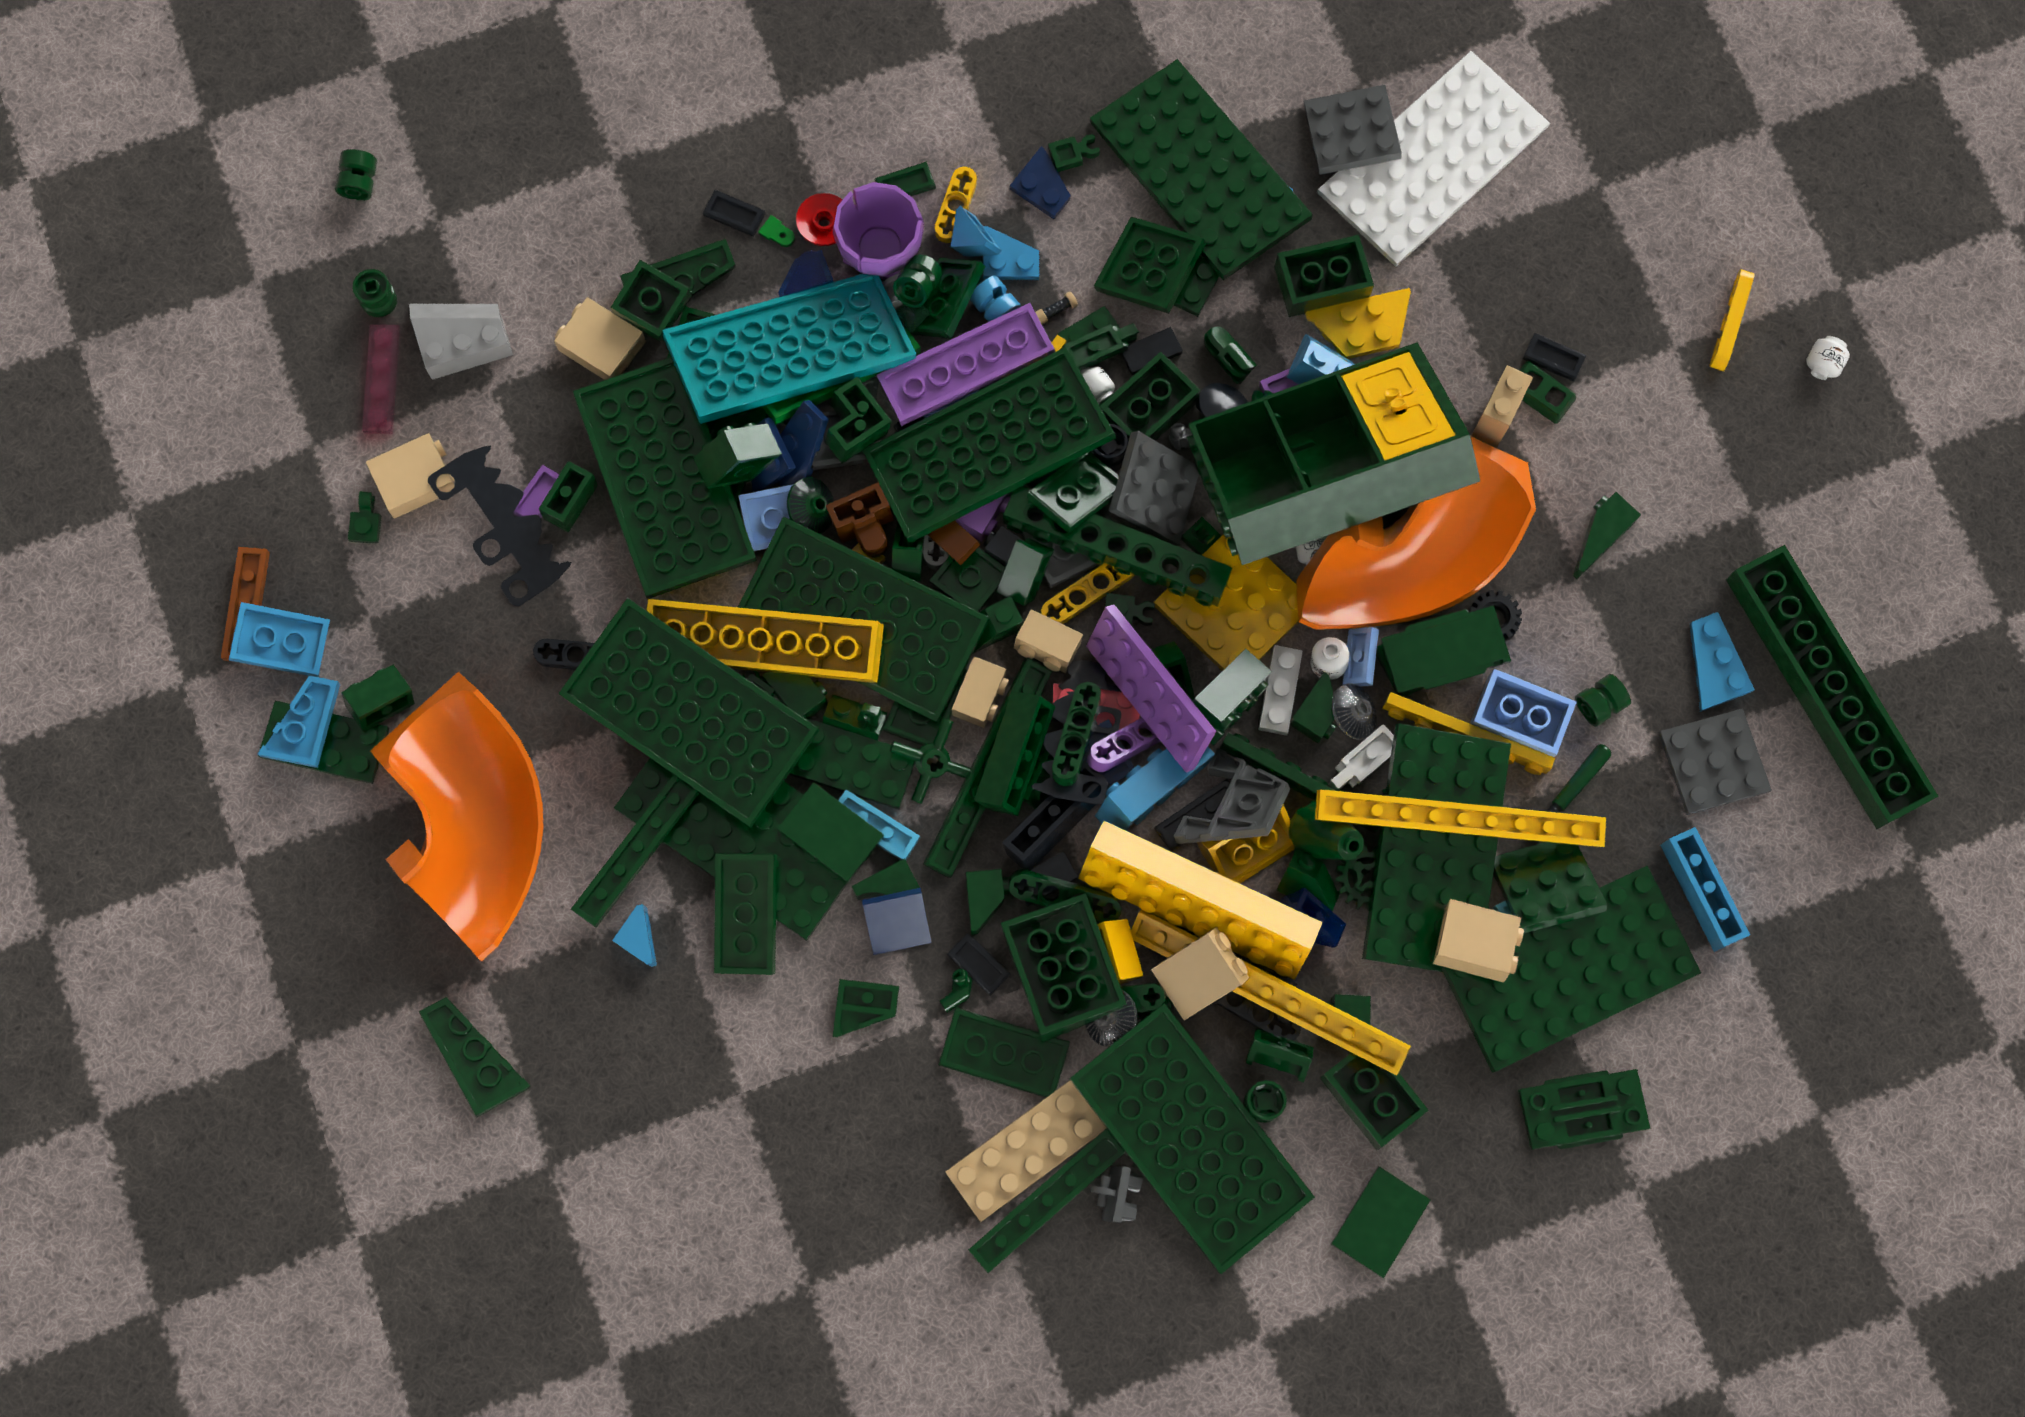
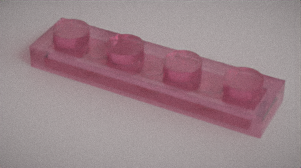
(381, 379)

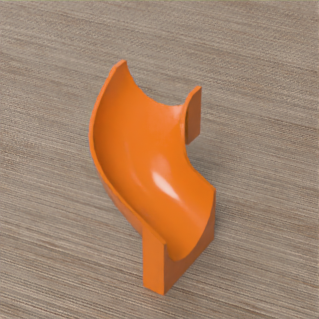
(1425, 558)
(477, 812)

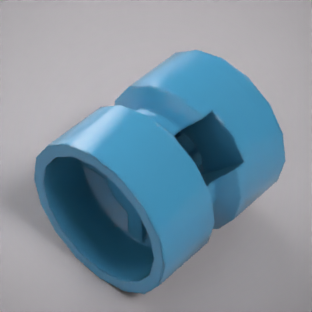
(992, 299)

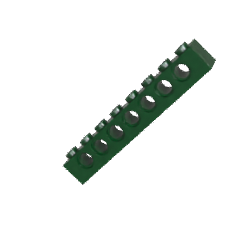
(1133, 543)

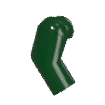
(960, 990)

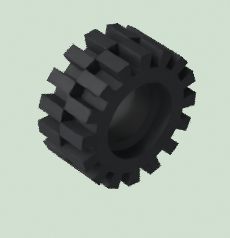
(1505, 605)

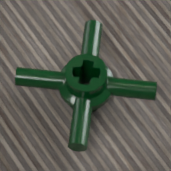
(930, 750)

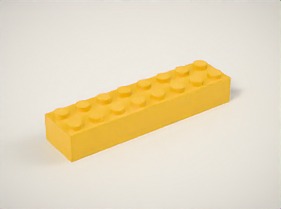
(778, 639)
(1199, 899)

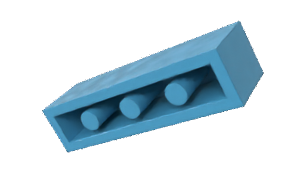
(1704, 889)

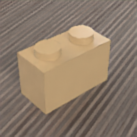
(1047, 641)
(979, 692)

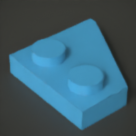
(1014, 262)

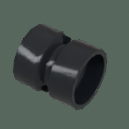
(1113, 451)

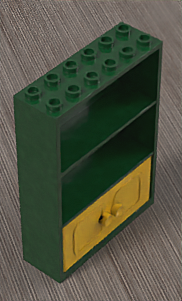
(1332, 453)

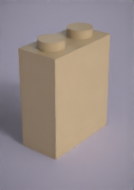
(599, 340)
(1502, 406)
(404, 474)
(1478, 941)
(1201, 973)

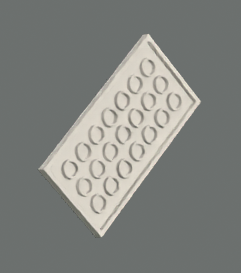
(1450, 150)

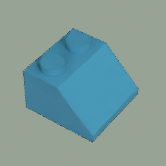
(1315, 360)

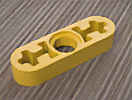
(950, 195)

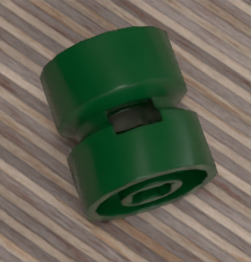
(356, 174)
(917, 280)
(374, 293)
(1606, 697)
(1265, 1101)

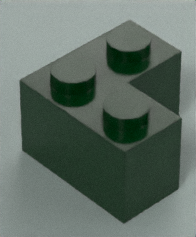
(861, 421)

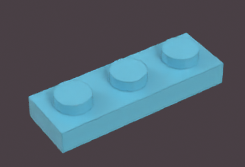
(897, 838)

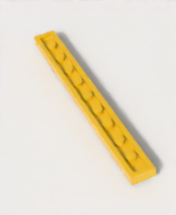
(1460, 818)
(1286, 1000)

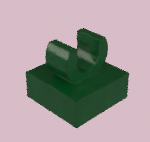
(1200, 536)

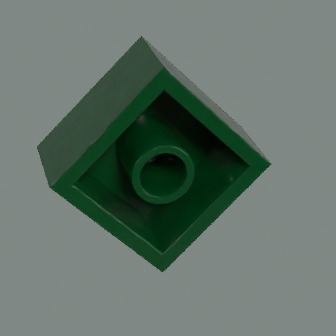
(651, 300)
(737, 455)

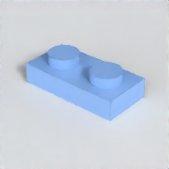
(1362, 656)

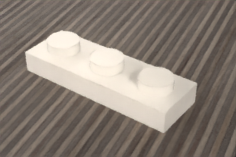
(1281, 690)

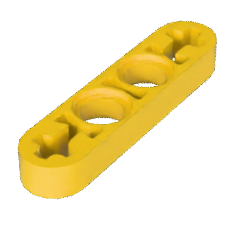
(1732, 320)
(1087, 587)

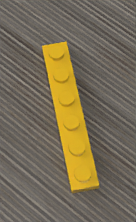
(1426, 717)

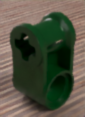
(1143, 997)

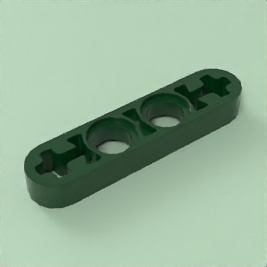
(1077, 733)
(1066, 891)

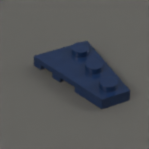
(803, 439)

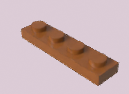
(246, 587)

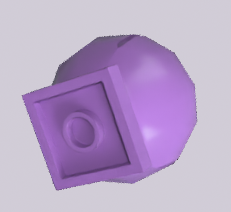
(879, 230)

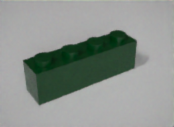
(1014, 753)

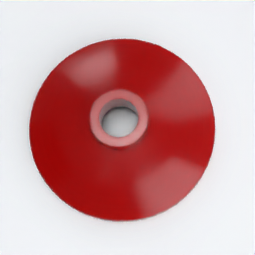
(811, 212)

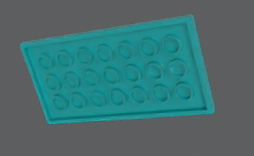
(788, 346)

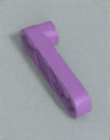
(1118, 755)

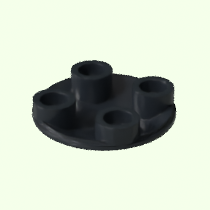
(1218, 398)

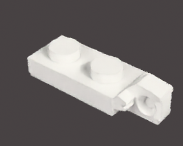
(1364, 759)

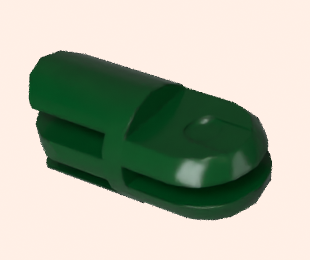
(1228, 354)

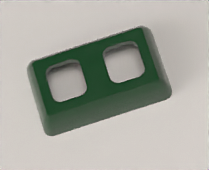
(1537, 400)

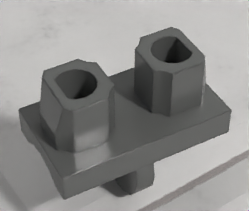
(1113, 1194)

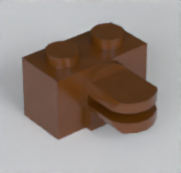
(862, 518)

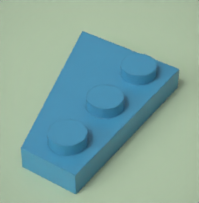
(305, 725)

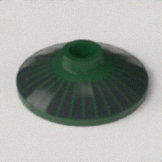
(802, 504)

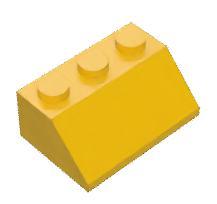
(1245, 857)

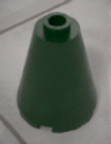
(1324, 838)

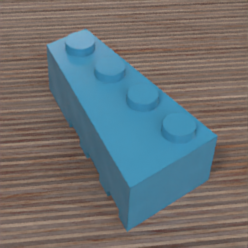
(1146, 787)

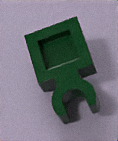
(1069, 153)
(1130, 611)

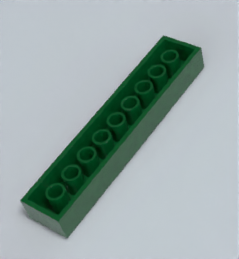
(1831, 687)

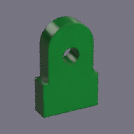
(773, 229)

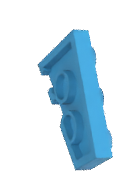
(1717, 663)

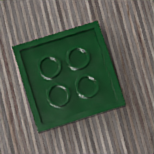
(1149, 264)
(1548, 885)

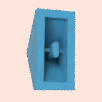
(971, 237)
(637, 937)

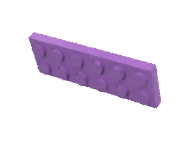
(965, 364)
(1150, 688)

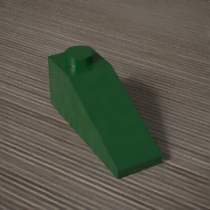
(1605, 527)

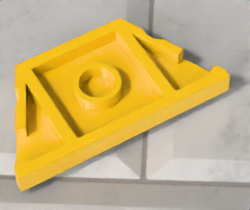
(1363, 324)

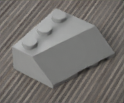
(458, 336)

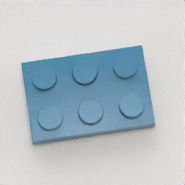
(279, 639)

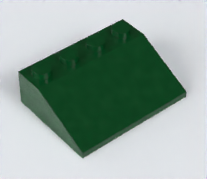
(1063, 966)

